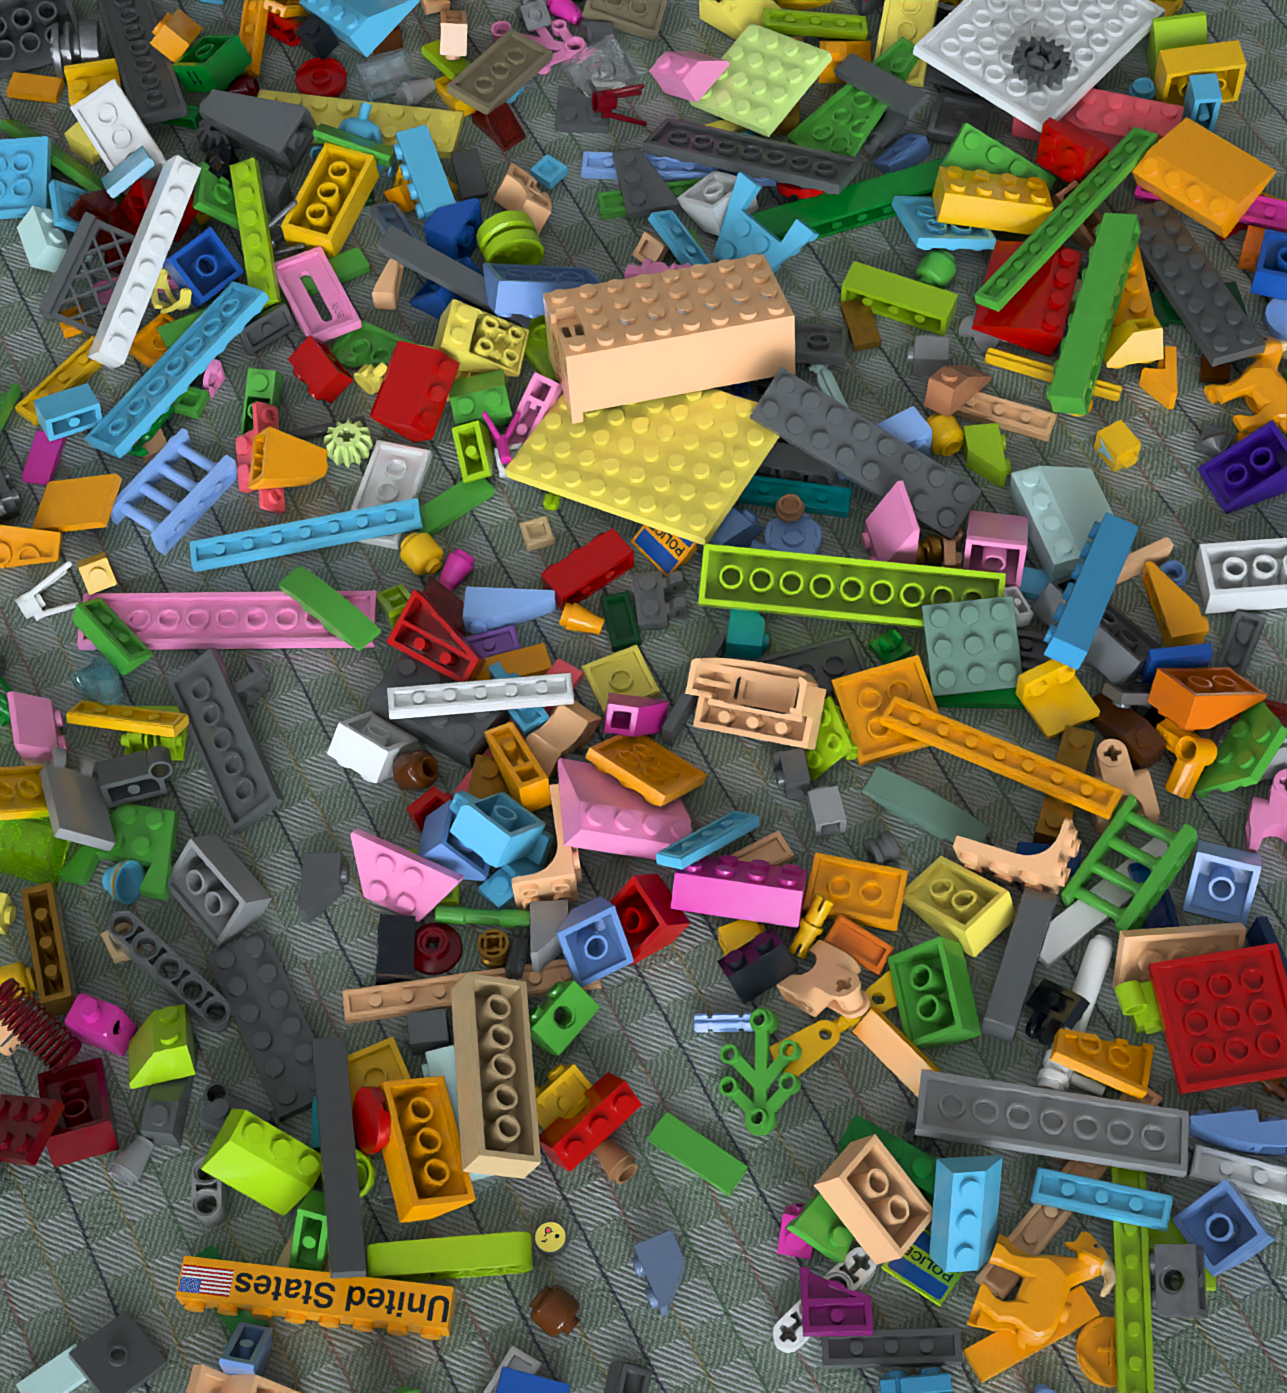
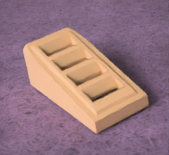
(388, 286)

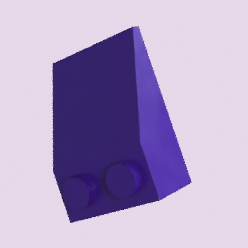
(1249, 469)

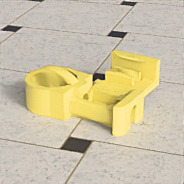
(370, 378)

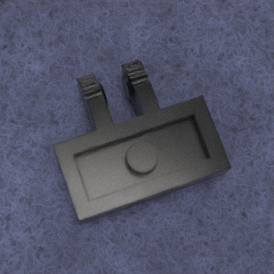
(1053, 1007)

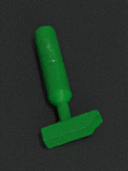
(138, 450)

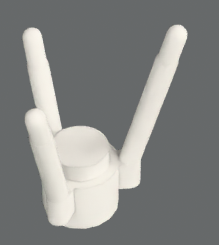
(32, 602)

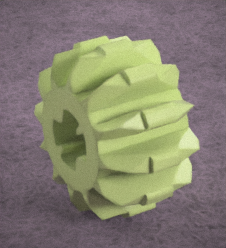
(348, 443)

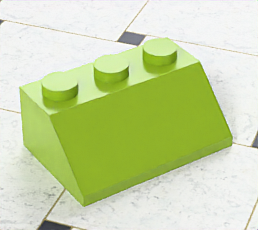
(262, 1162)

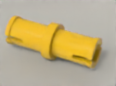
(811, 926)

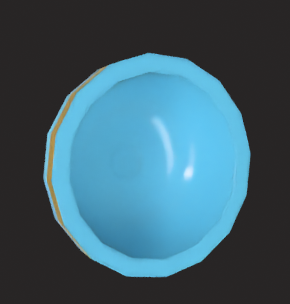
(124, 881)

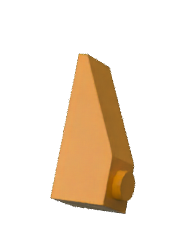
(1174, 610)
(519, 767)

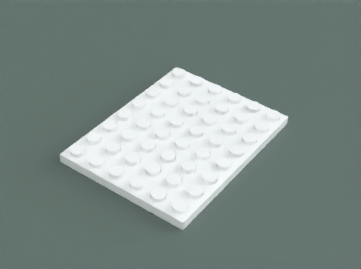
(981, 35)

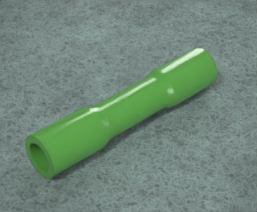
(462, 915)

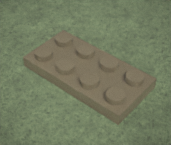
(499, 72)

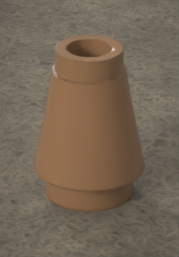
(616, 1161)

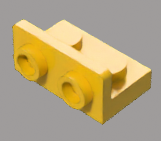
(89, 77)
(561, 1094)

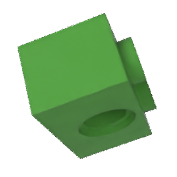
(576, 1009)

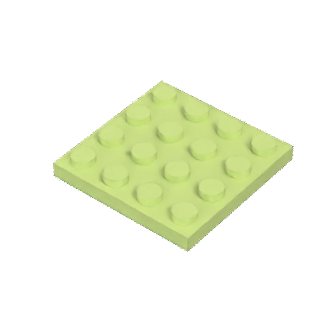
(763, 79)

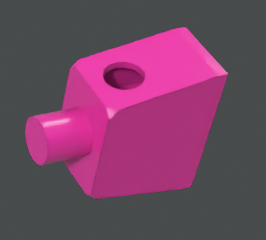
(94, 1022)

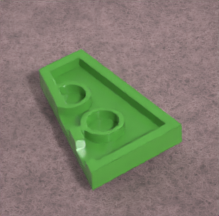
(215, 197)

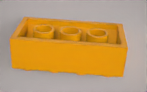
(424, 1150)

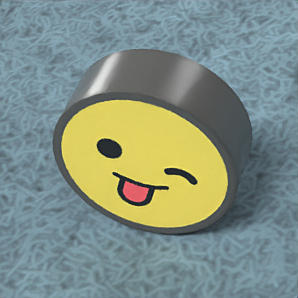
(550, 1238)

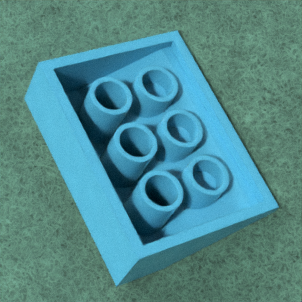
(360, 22)

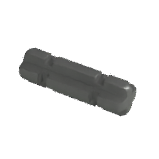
(518, 953)

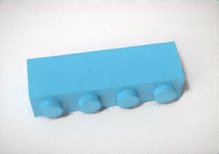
(423, 170)

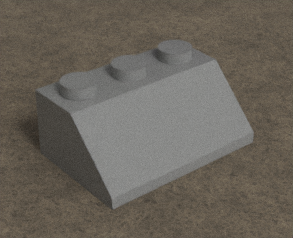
(217, 889)

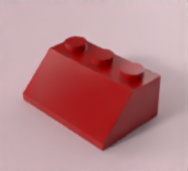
(414, 391)

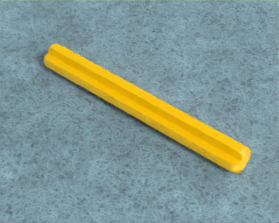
(1044, 371)

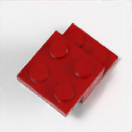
(1069, 150)
(137, 200)

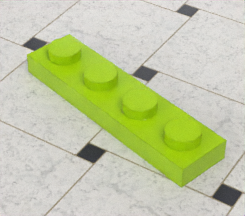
(815, 24)

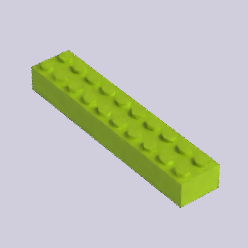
(834, 585)

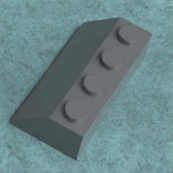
(1118, 645)

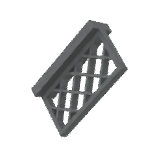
(69, 272)

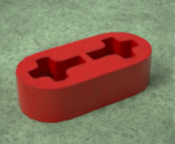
(283, 32)

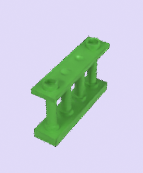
(1145, 893)

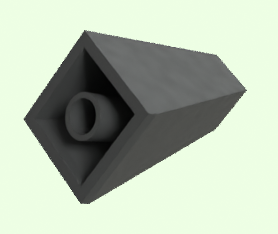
(264, 125)

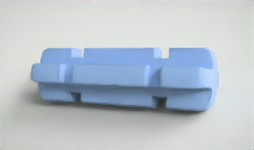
(722, 1022)

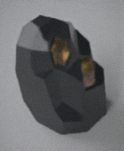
(220, 160)

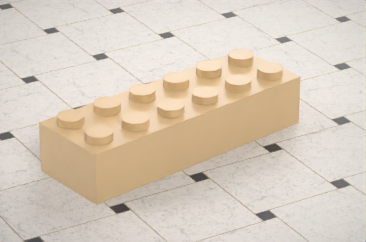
(495, 1076)

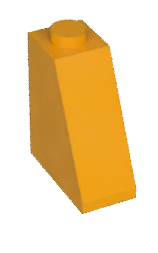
(285, 461)

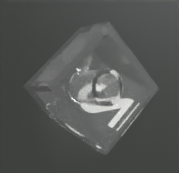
(600, 67)

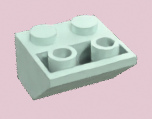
(43, 241)

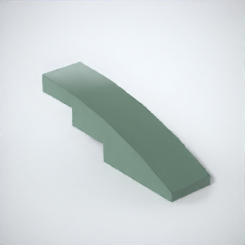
(922, 807)

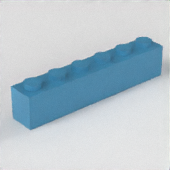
(1091, 590)

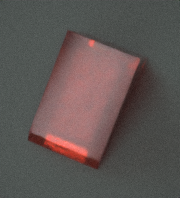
(96, 203)

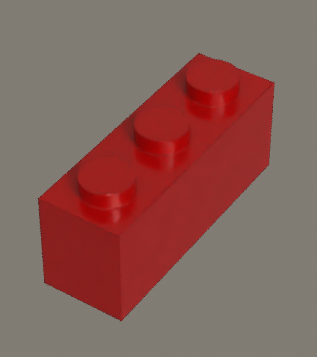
(588, 568)

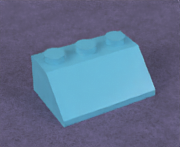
(965, 1212)

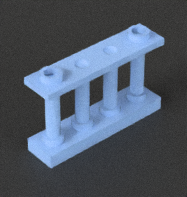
(183, 513)

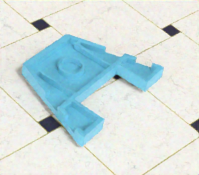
(745, 235)

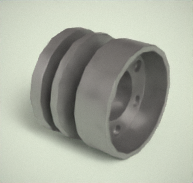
(75, 47)

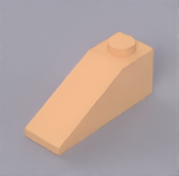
(453, 34)

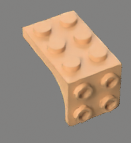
(1039, 871)
(560, 877)

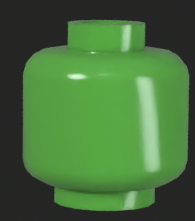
(936, 268)

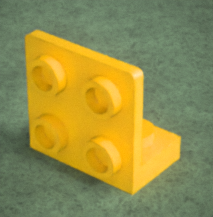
(1055, 698)

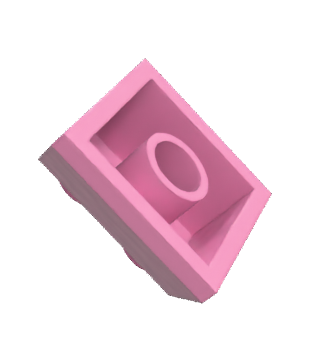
(687, 73)
(35, 727)

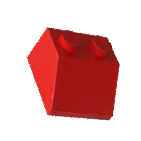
(647, 915)

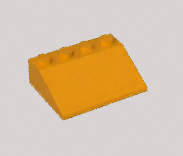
(1203, 176)

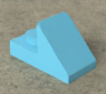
(498, 887)

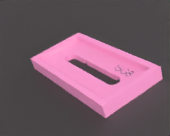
(316, 265)

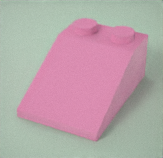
(892, 529)

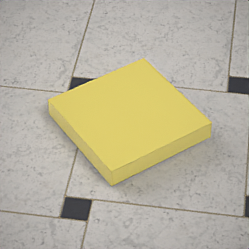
(620, 674)

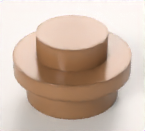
(789, 508)

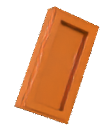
(859, 943)

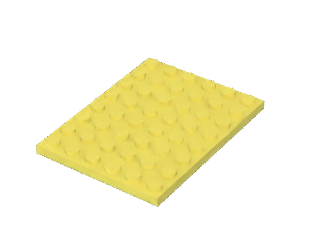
(651, 461)

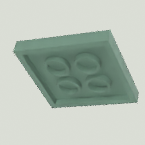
(971, 646)

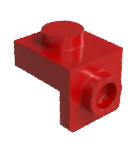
(425, 805)

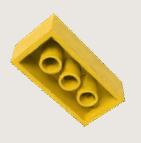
(331, 199)
(990, 200)

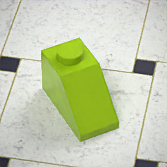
(473, 450)

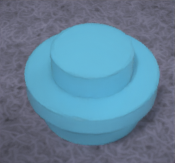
(1142, 88)

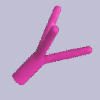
(501, 440)

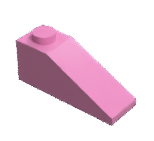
(534, 405)

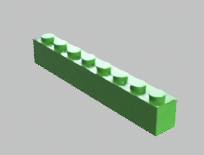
(1094, 313)

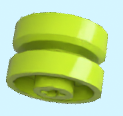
(510, 239)

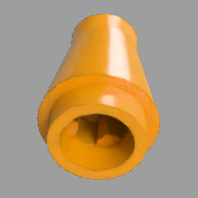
(580, 619)

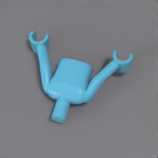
(362, 127)

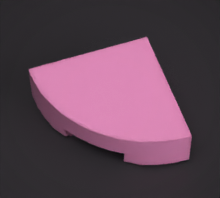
(213, 377)

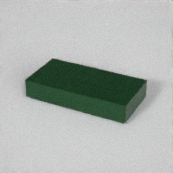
(620, 620)

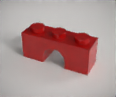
(575, 1138)

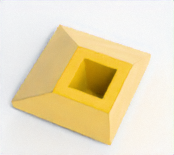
(1134, 343)

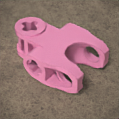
(1268, 815)

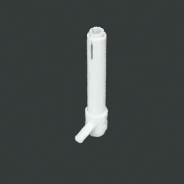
(1087, 984)

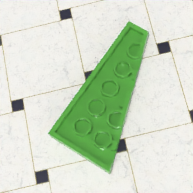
(851, 114)

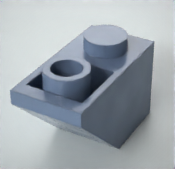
(663, 1268)

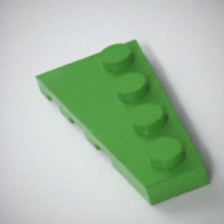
(976, 151)

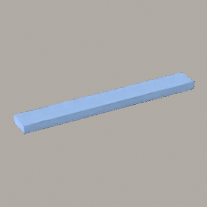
(601, 166)

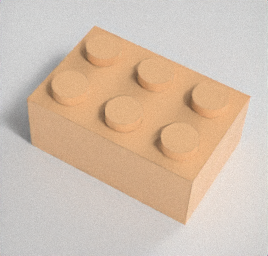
(875, 1199)

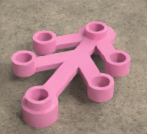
(564, 49)

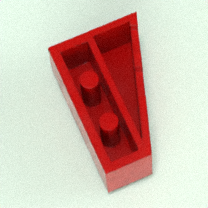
(434, 640)

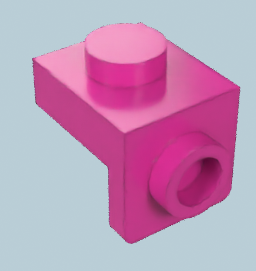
(790, 1243)

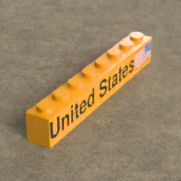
(316, 1297)

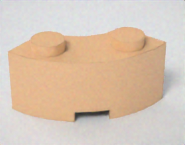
(520, 193)
(565, 730)

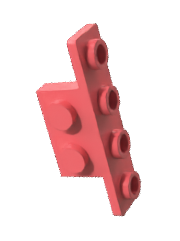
(263, 417)

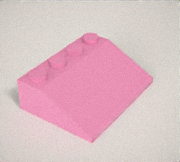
(613, 818)

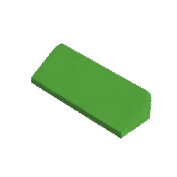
(383, 154)
(110, 635)

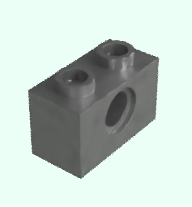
(1191, 1297)

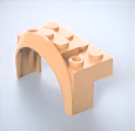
(761, 687)

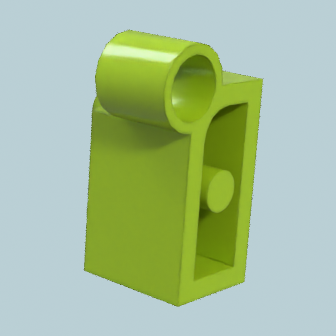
(1140, 1005)

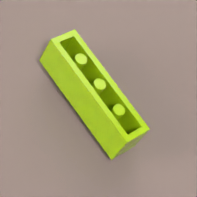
(900, 298)

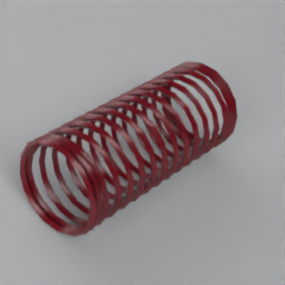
(58, 1062)

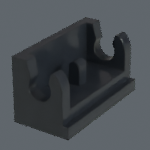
(395, 949)

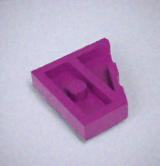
(832, 1308)

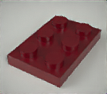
(26, 1127)

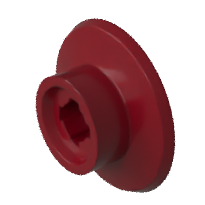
(439, 960)

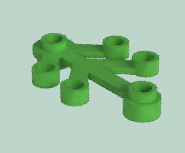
(762, 1076)

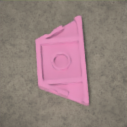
(399, 877)

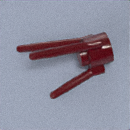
(607, 100)

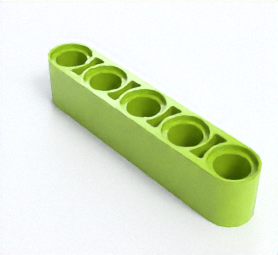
(451, 1257)

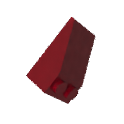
(88, 1118)

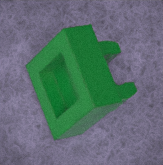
(890, 647)

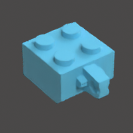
(495, 827)

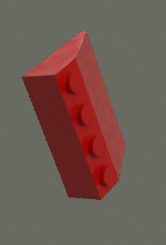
(1039, 309)

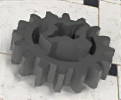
(1041, 62)

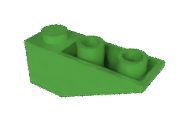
(264, 387)

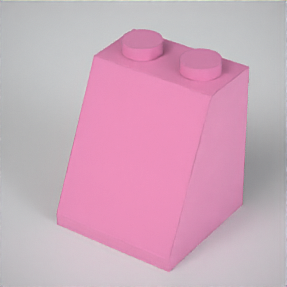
(996, 544)

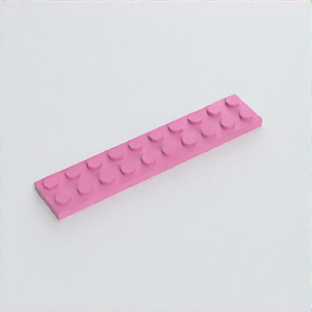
(225, 620)

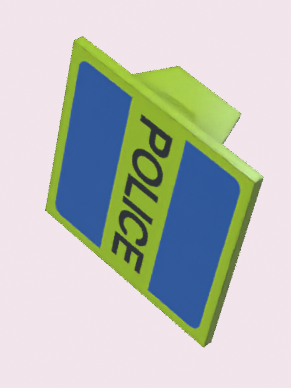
(921, 1272)

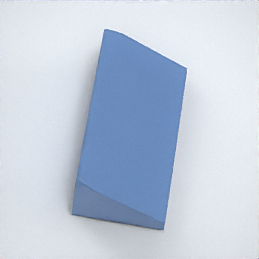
(904, 153)

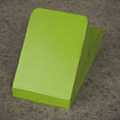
(393, 602)

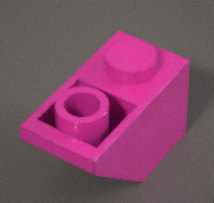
(634, 715)

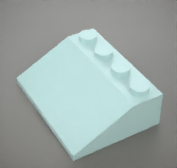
(1060, 512)

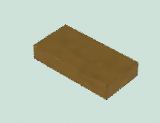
(860, 324)

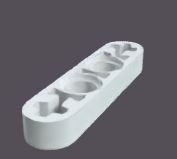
(788, 1322)

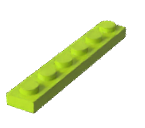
(255, 229)

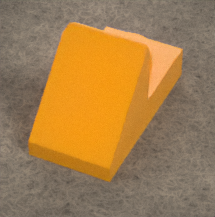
(1162, 381)

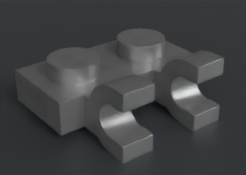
(650, 599)

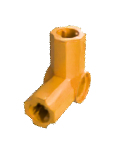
(1191, 753)

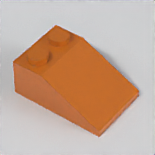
(1202, 695)

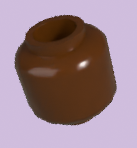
(415, 770)
(555, 1310)

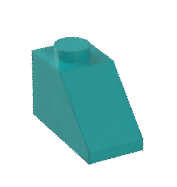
(746, 635)

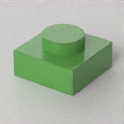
(191, 402)

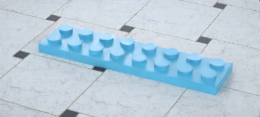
(176, 369)

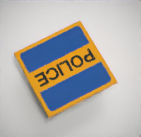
(664, 549)

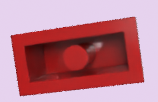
(319, 370)

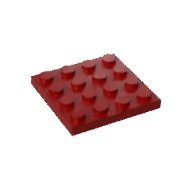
(1223, 1016)

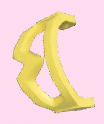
(162, 283)

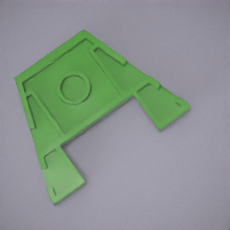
(141, 836)

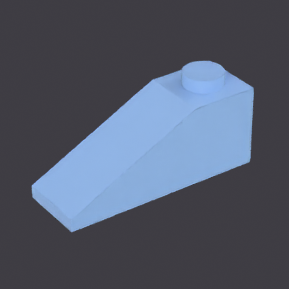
(500, 607)

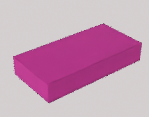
(42, 459)

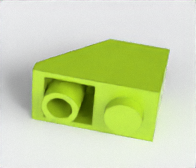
(984, 452)

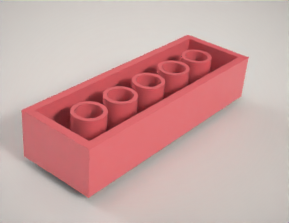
(1112, 116)

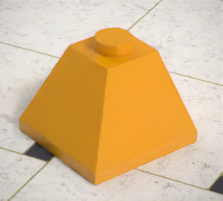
(839, 52)

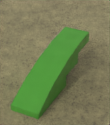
(330, 608)

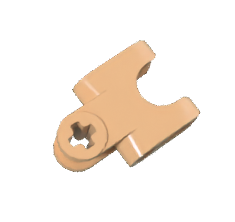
(1114, 767)
(828, 984)

